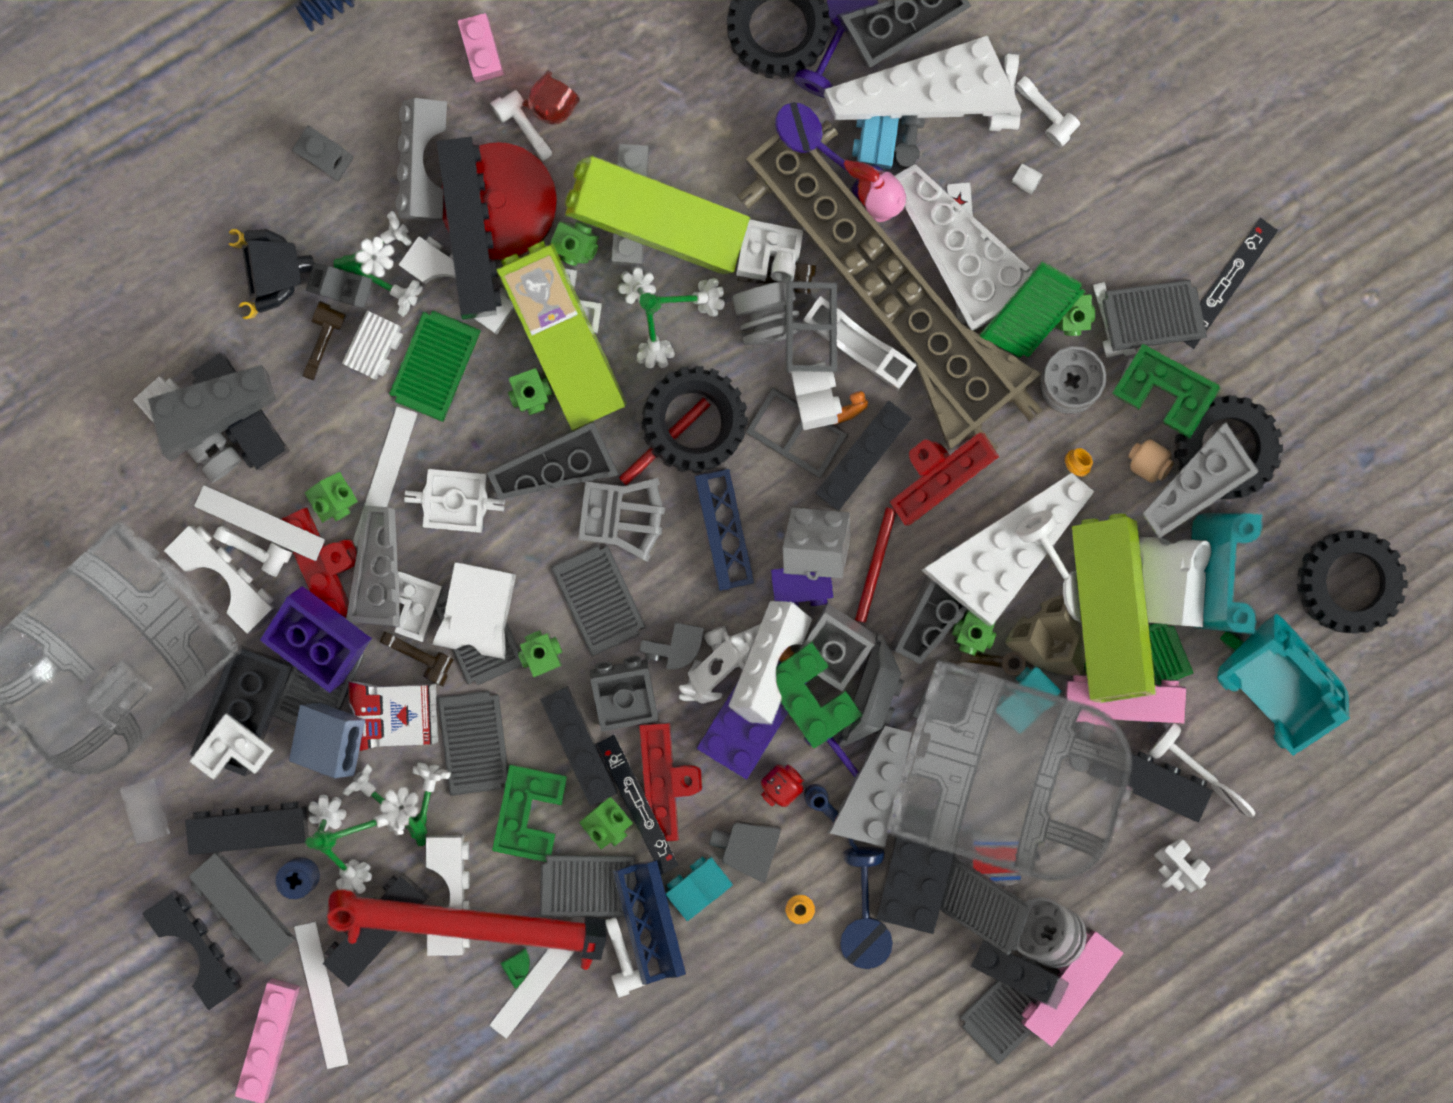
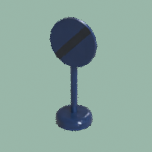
(865, 940)

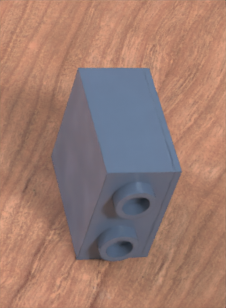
(327, 740)

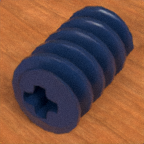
(315, 9)
(287, 883)

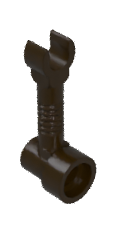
(803, 273)
(328, 319)
(995, 661)
(437, 666)

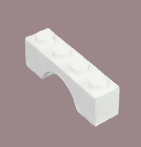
(428, 263)
(862, 346)
(247, 604)
(756, 692)
(447, 856)

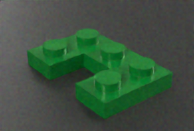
(1191, 389)
(814, 721)
(512, 830)

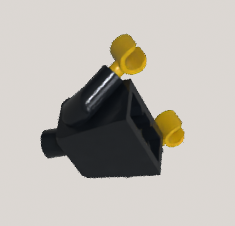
(270, 268)

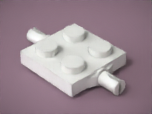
(454, 500)

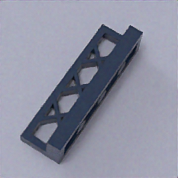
(713, 531)
(659, 922)

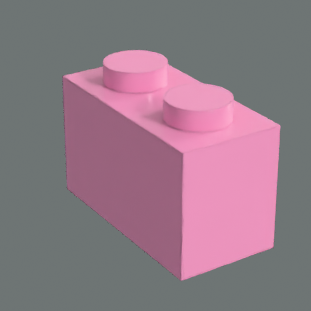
(480, 47)

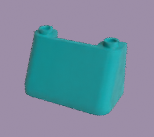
(1223, 534)
(1287, 684)

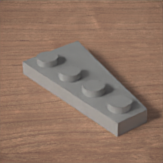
(1203, 480)
(375, 577)
(870, 800)

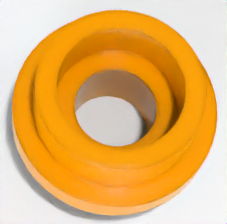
(1078, 462)
(796, 900)

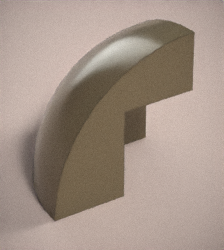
(1050, 639)

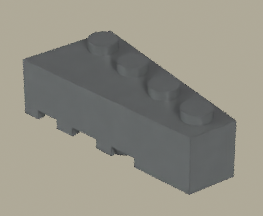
(893, 24)
(208, 408)
(558, 462)
(927, 619)

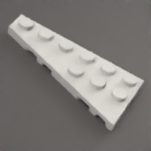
(936, 85)
(969, 257)
(995, 562)

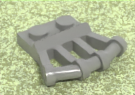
(602, 515)

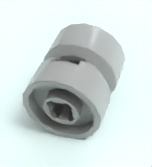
(220, 463)

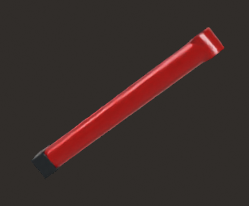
(352, 912)

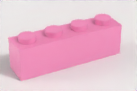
(1165, 706)
(1083, 978)
(267, 1041)

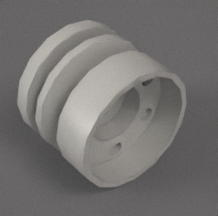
(766, 311)
(1078, 364)
(1040, 927)

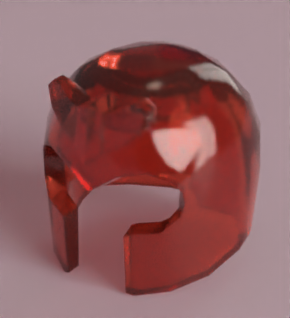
(551, 100)

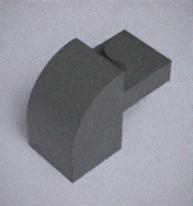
(339, 285)
(683, 648)

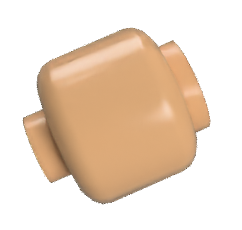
(1151, 461)

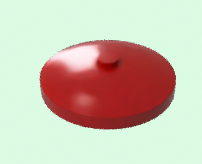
(518, 198)

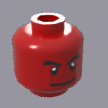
(781, 785)

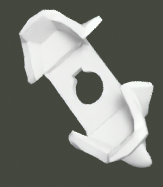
(733, 652)

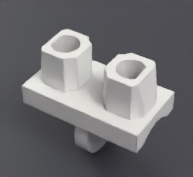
(1178, 871)

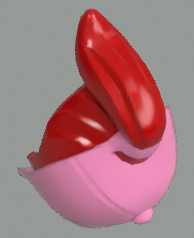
(877, 190)

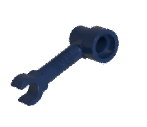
(823, 805)

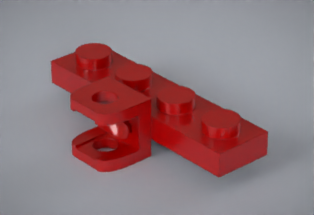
(941, 474)
(322, 574)
(664, 780)

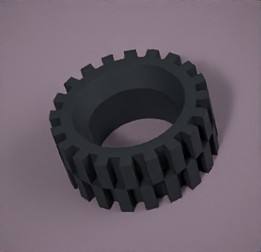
(781, 63)
(720, 393)
(1260, 425)
(1315, 590)

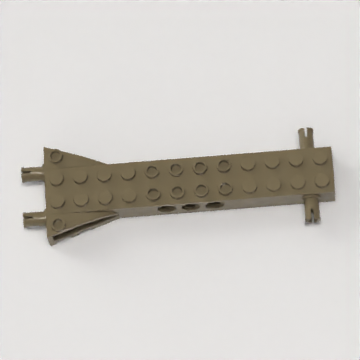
(959, 369)

